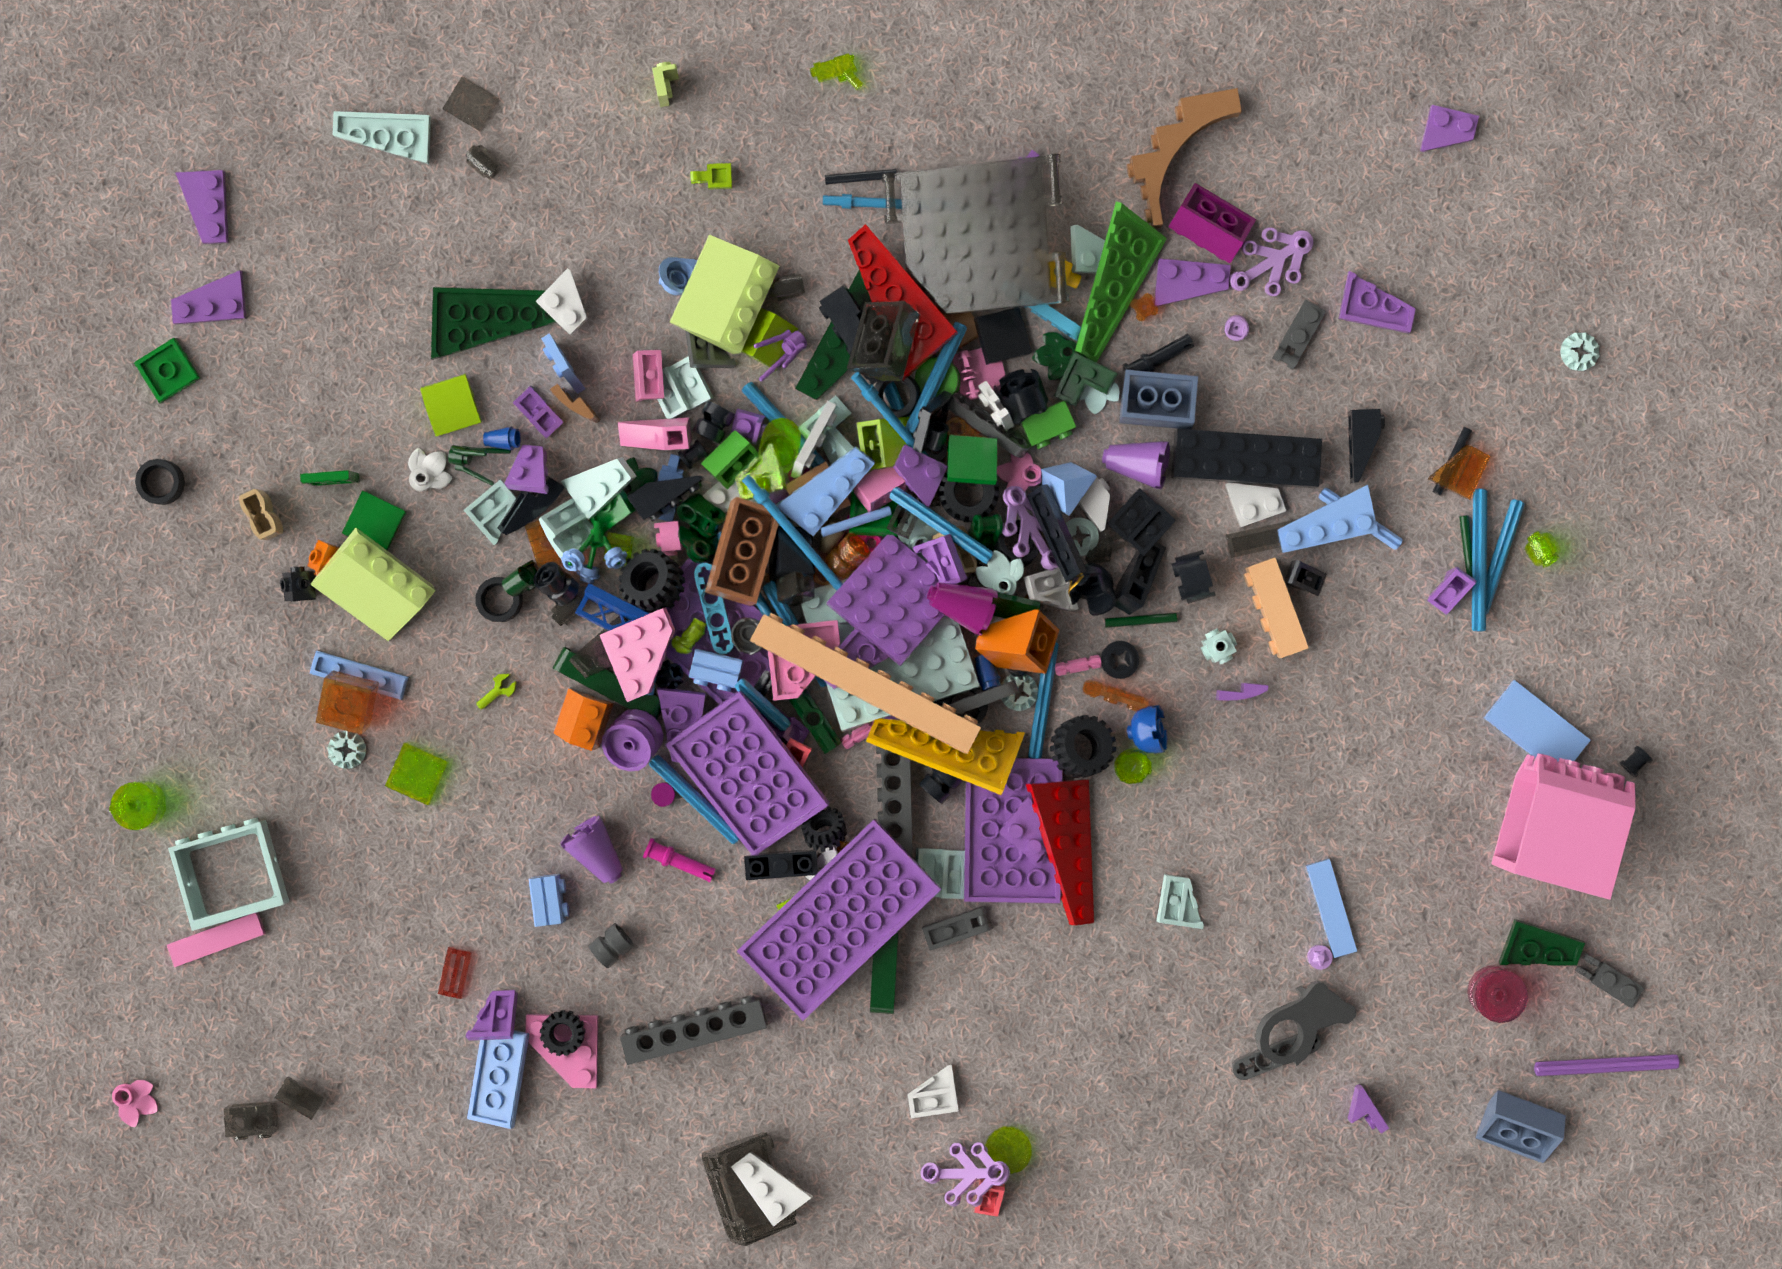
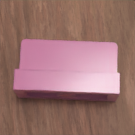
(648, 375)

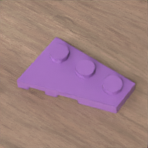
(207, 203)
(1187, 279)
(211, 302)
(1373, 307)
(860, 647)

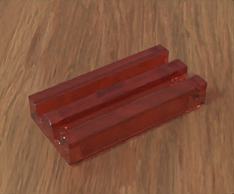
(460, 953)

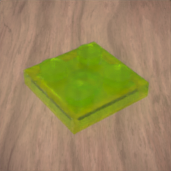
(416, 773)

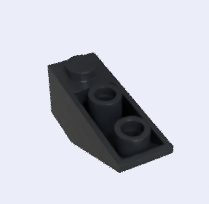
(656, 496)

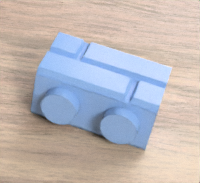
(715, 669)
(548, 900)

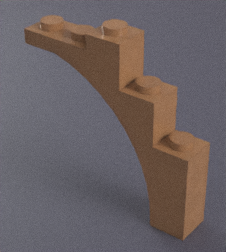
(1195, 114)

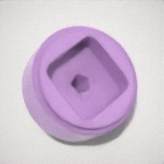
(1236, 328)
(1319, 957)

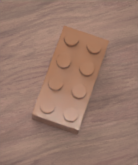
(742, 552)

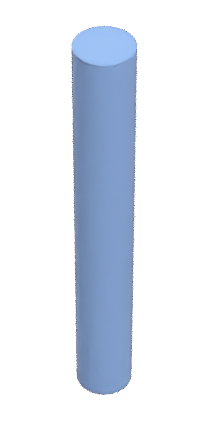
(855, 521)

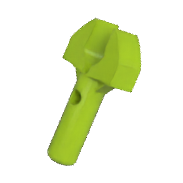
(497, 691)

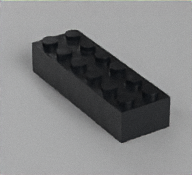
(1246, 458)

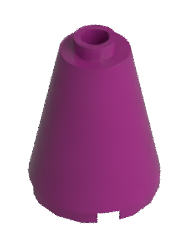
(964, 604)

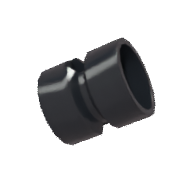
(713, 422)
(556, 583)
(939, 785)

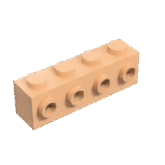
(1276, 608)

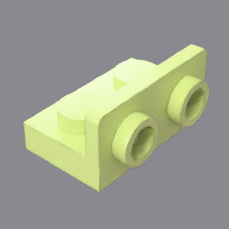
(663, 75)

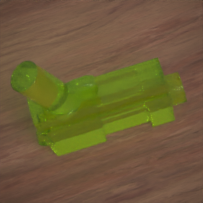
(840, 67)

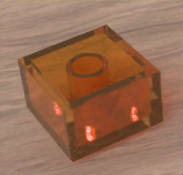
(347, 702)

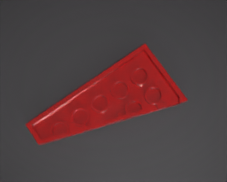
(890, 282)
(1066, 833)

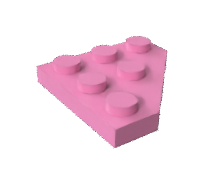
(639, 651)
(790, 680)
(577, 1068)

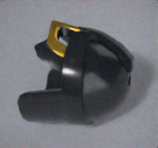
(1095, 587)

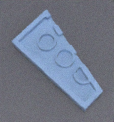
(1337, 521)

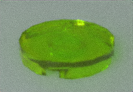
(1010, 1147)

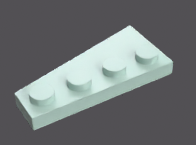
(393, 133)

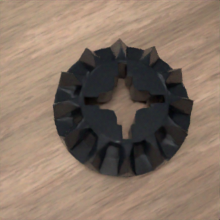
(1131, 658)

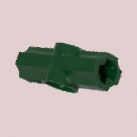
(822, 732)

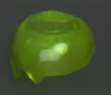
(1125, 762)

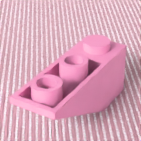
(656, 434)

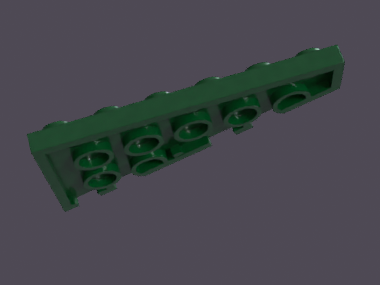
(480, 316)
(830, 356)

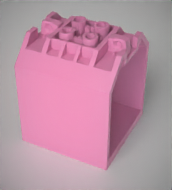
(1566, 825)

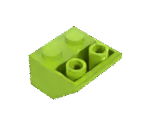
(880, 442)

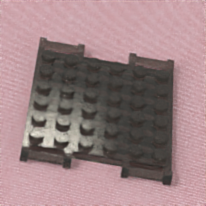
(980, 233)

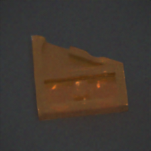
(1462, 471)

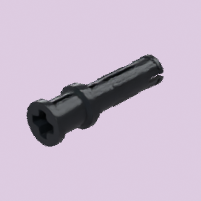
(1169, 351)

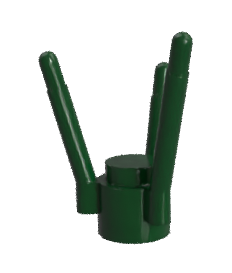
(463, 455)

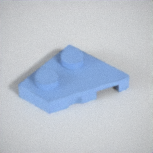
(562, 365)

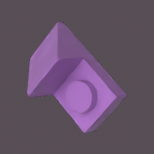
(1451, 590)
(1362, 1105)

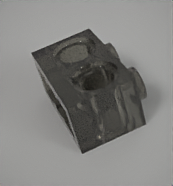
(250, 1114)

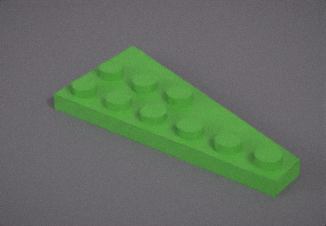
(1123, 265)

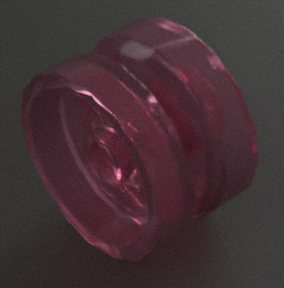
(1510, 1000)

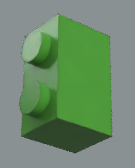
(1048, 425)
(730, 459)

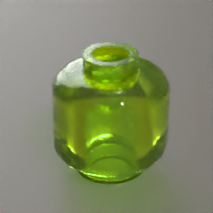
(1542, 549)

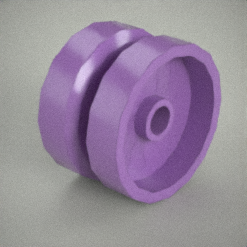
(632, 740)

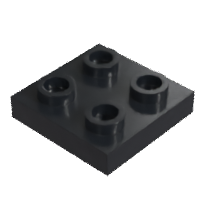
(932, 427)

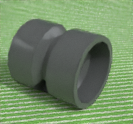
(609, 947)

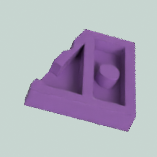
(1448, 128)
(529, 470)
(496, 1018)

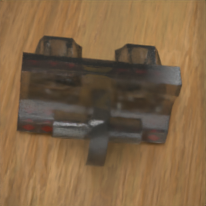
(299, 1098)

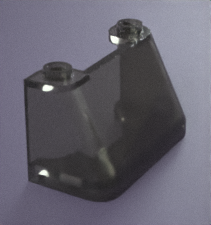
(739, 1212)

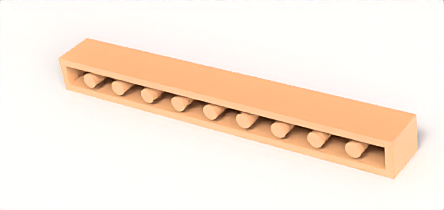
(866, 684)

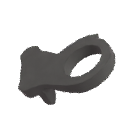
(1314, 1010)

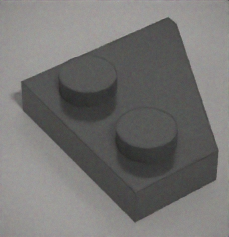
(706, 355)

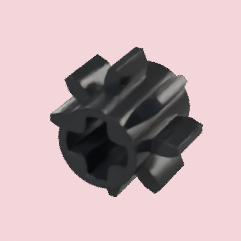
(669, 675)

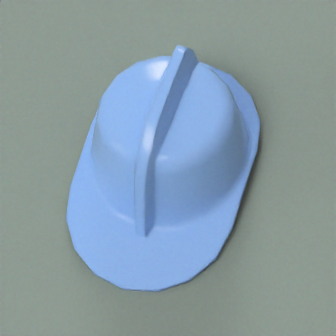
(675, 274)

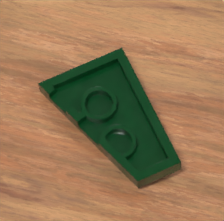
(1536, 945)

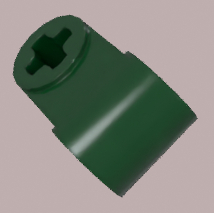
(701, 513)
(986, 530)
(520, 580)

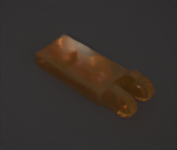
(1113, 695)

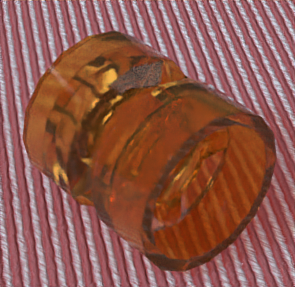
(847, 555)

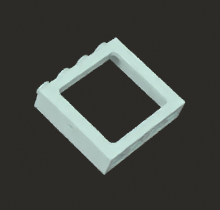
(189, 886)

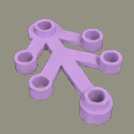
(1275, 259)
(1017, 503)
(969, 1174)

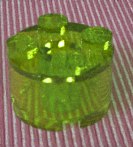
(124, 805)

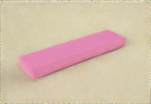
(216, 939)

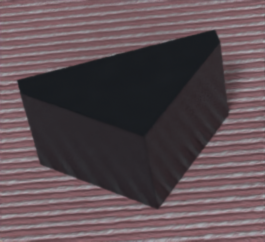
(1305, 577)

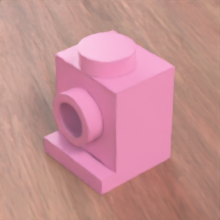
(668, 537)

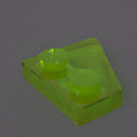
(765, 471)

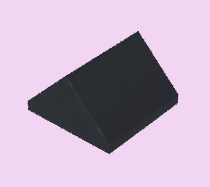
(787, 556)

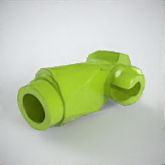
(689, 637)

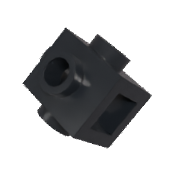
(298, 585)

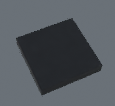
(1002, 335)

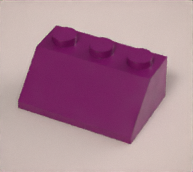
(1212, 223)

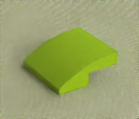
(450, 405)

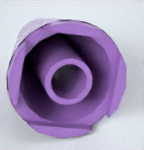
(1139, 461)
(594, 849)

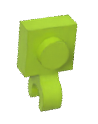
(717, 176)

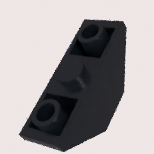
(781, 864)

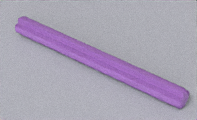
(1606, 1065)

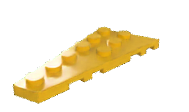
(985, 765)

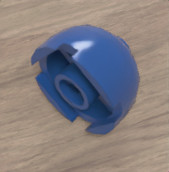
(1148, 730)

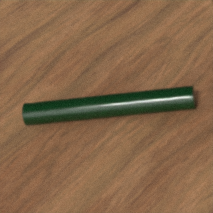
(1466, 542)
(1140, 620)

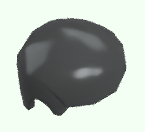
(742, 633)

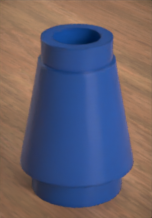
(503, 438)
(986, 673)

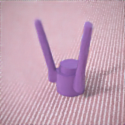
(792, 346)

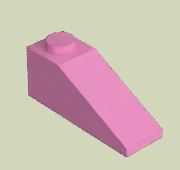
(876, 487)

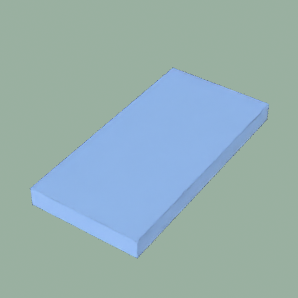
(1535, 725)
(498, 1080)

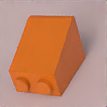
(1019, 642)
(583, 719)

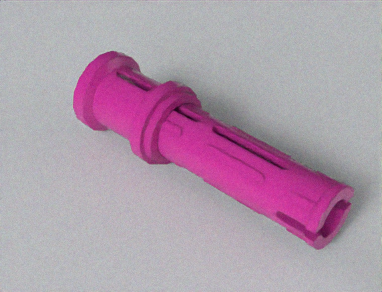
(667, 856)

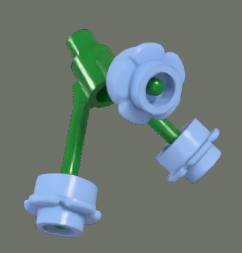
(574, 559)

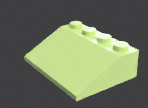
(724, 294)
(373, 585)

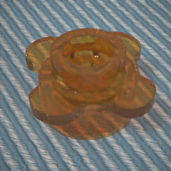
(1145, 300)

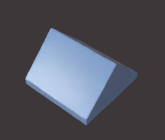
(1068, 484)

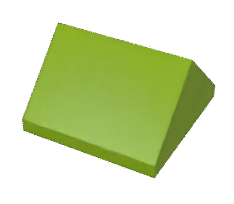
(765, 327)

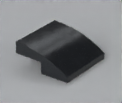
(1141, 522)

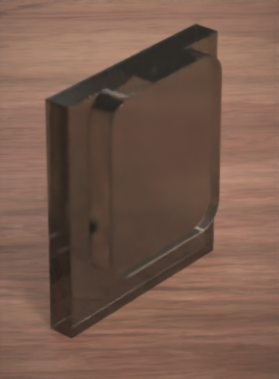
(470, 103)

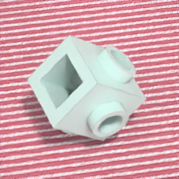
(1209, 646)

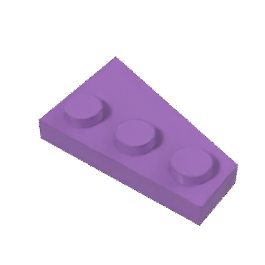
(679, 710)

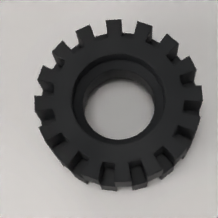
(826, 838)
(552, 1043)

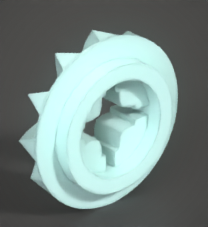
(1571, 357)
(1085, 527)
(1023, 702)
(354, 741)

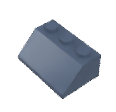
(1158, 399)
(1521, 1126)

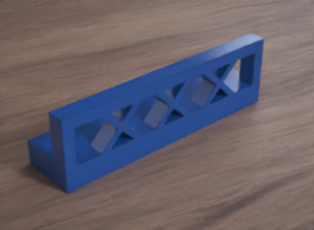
(610, 602)

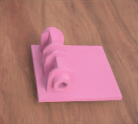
(975, 371)

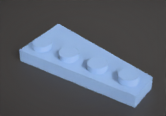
(822, 495)

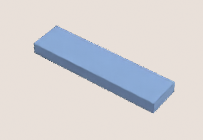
(390, 683)
(1331, 908)

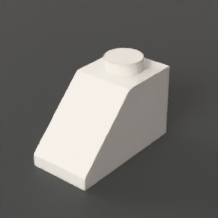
(1096, 503)

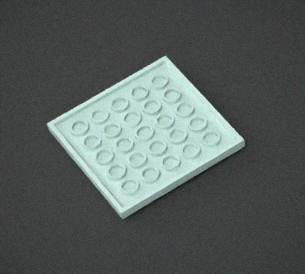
(935, 667)

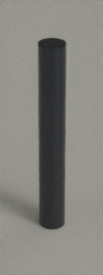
(856, 176)
(1460, 444)

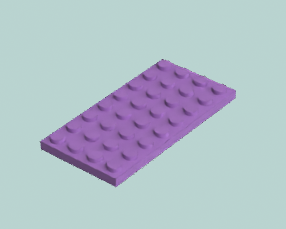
(839, 919)

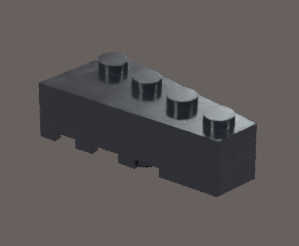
(845, 315)

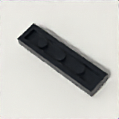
(1056, 533)

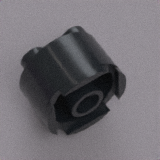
(1022, 394)
(1194, 577)

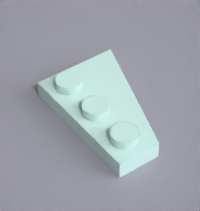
(599, 485)

